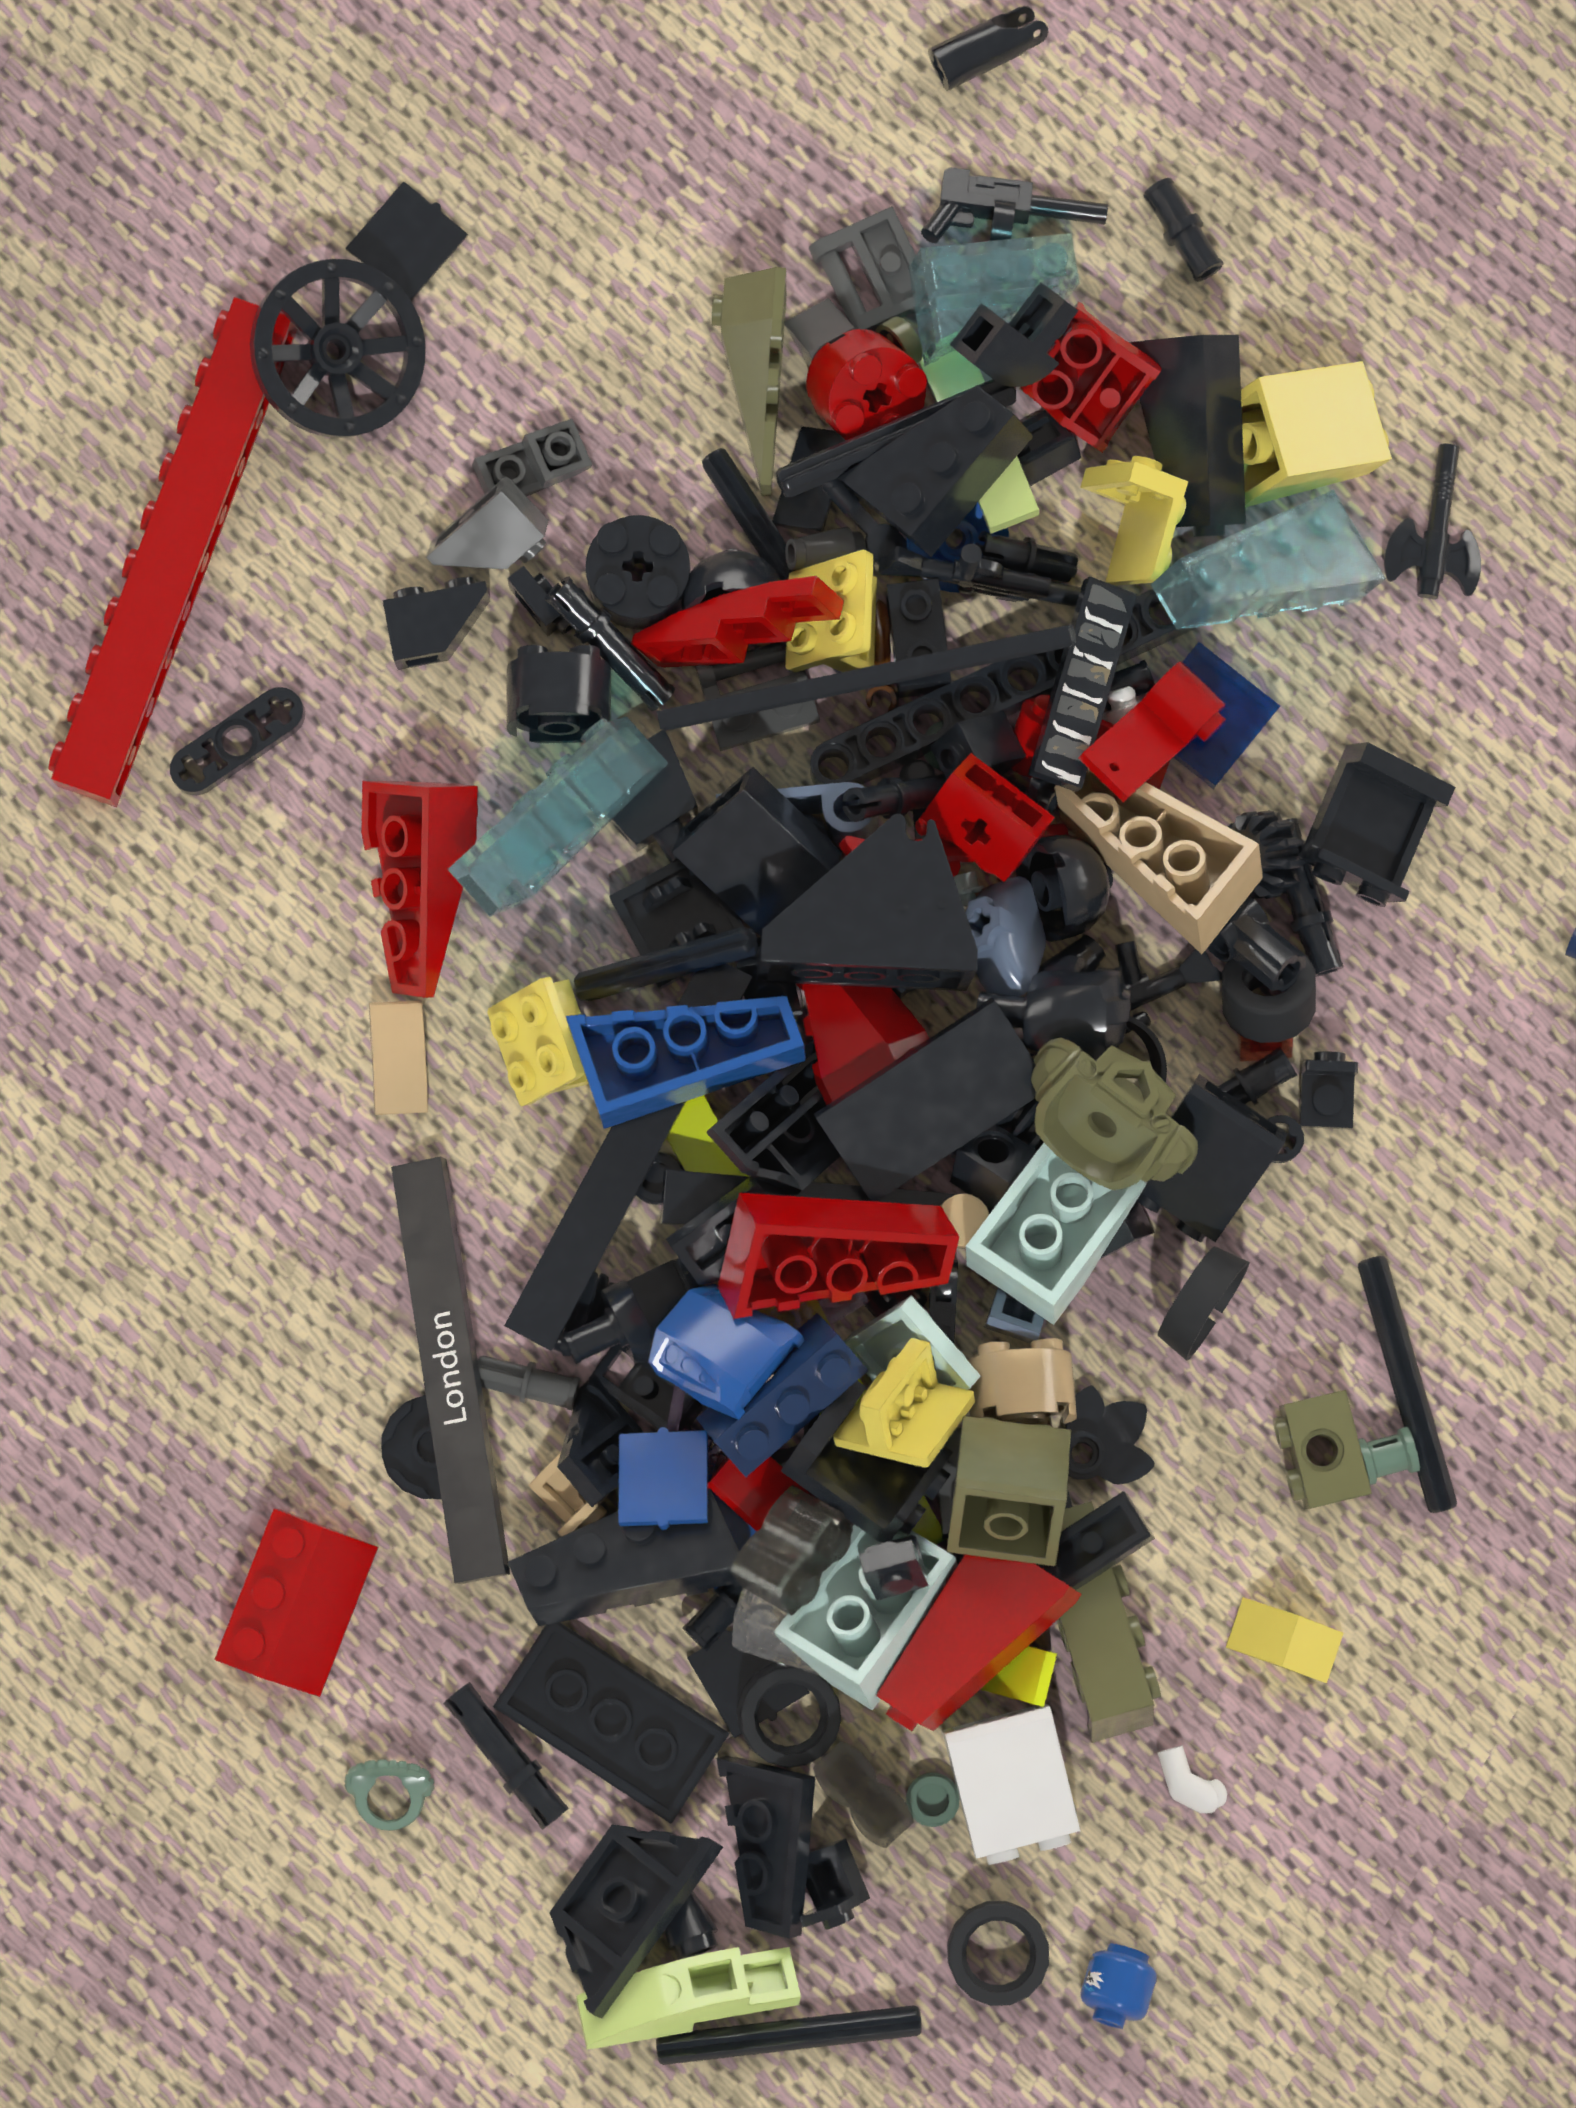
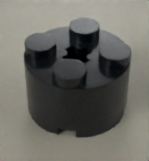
(613, 558)
(557, 693)

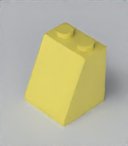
(1309, 431)

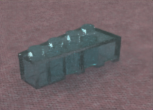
(1281, 564)

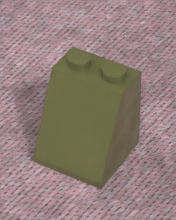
(1009, 1490)

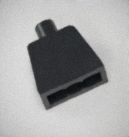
(660, 806)

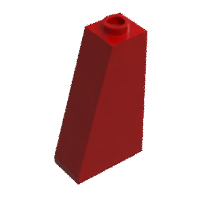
(971, 1634)

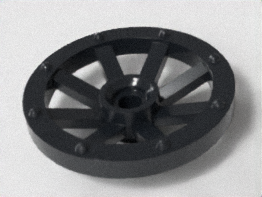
(348, 342)

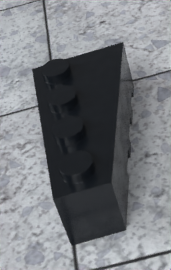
(624, 1566)

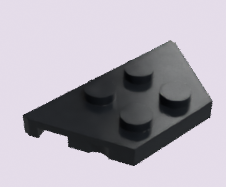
(625, 1904)

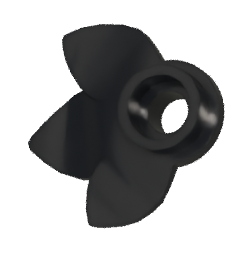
(1111, 1436)

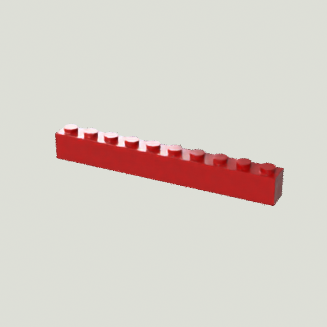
(168, 565)

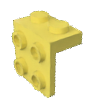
(1149, 518)

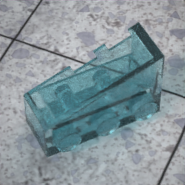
(1001, 274)

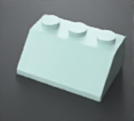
(850, 1633)

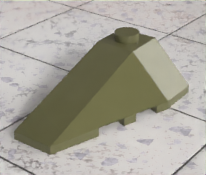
(752, 340)

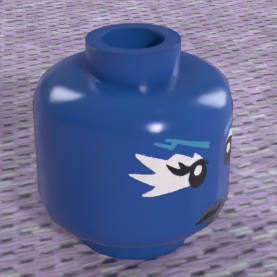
(1118, 1985)

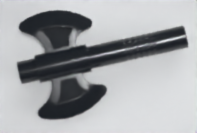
(1433, 552)

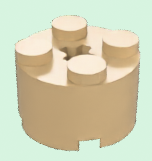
(1024, 1382)

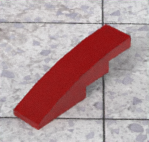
(725, 625)

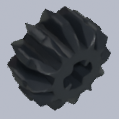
(1277, 850)

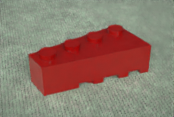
(830, 1248)

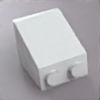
(1012, 1783)

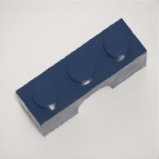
(788, 1401)

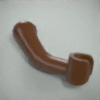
(882, 652)

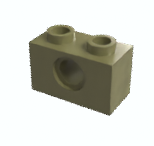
(1345, 1473)

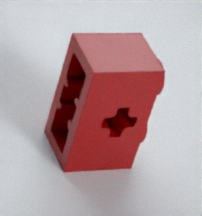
(987, 817)

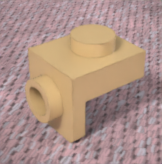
(565, 1499)

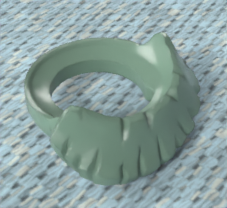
(414, 1779)

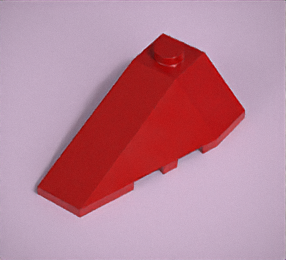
(418, 838)
(856, 1034)

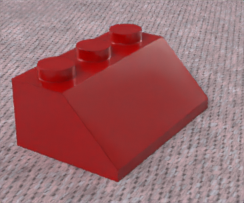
(296, 1603)

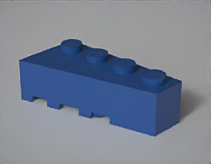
(681, 1053)

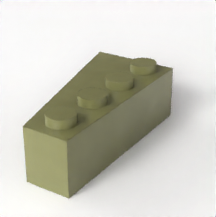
(1106, 1653)

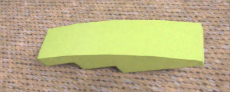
(1010, 496)

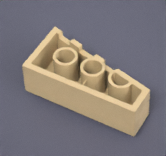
(1167, 853)

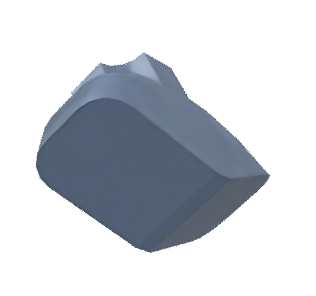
(1007, 936)

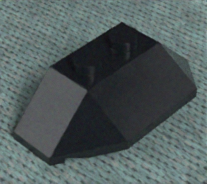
(775, 1129)

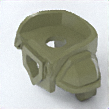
(1105, 1121)

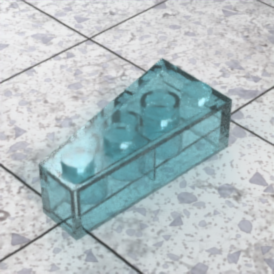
(558, 816)

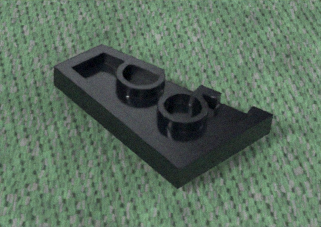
(773, 1839)

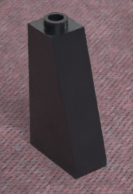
(1197, 425)

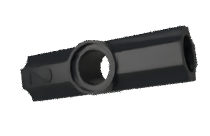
(1258, 947)

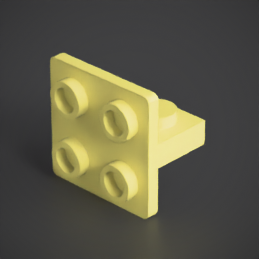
(844, 642)
(538, 1040)
(905, 1410)

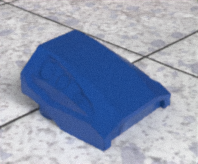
(717, 1356)

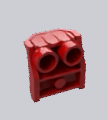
(1098, 379)

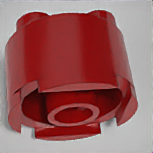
(864, 383)

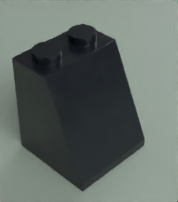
(1230, 1160)

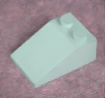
(1048, 1233)

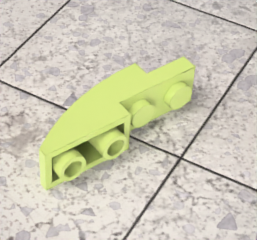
(691, 1991)

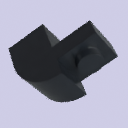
(1016, 350)

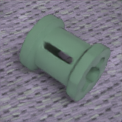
(1389, 1455)

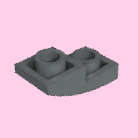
(537, 461)

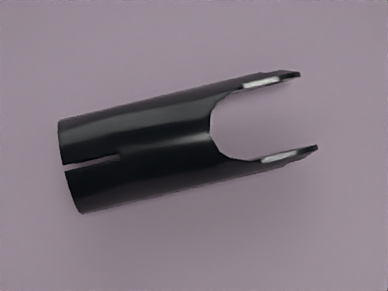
(985, 46)

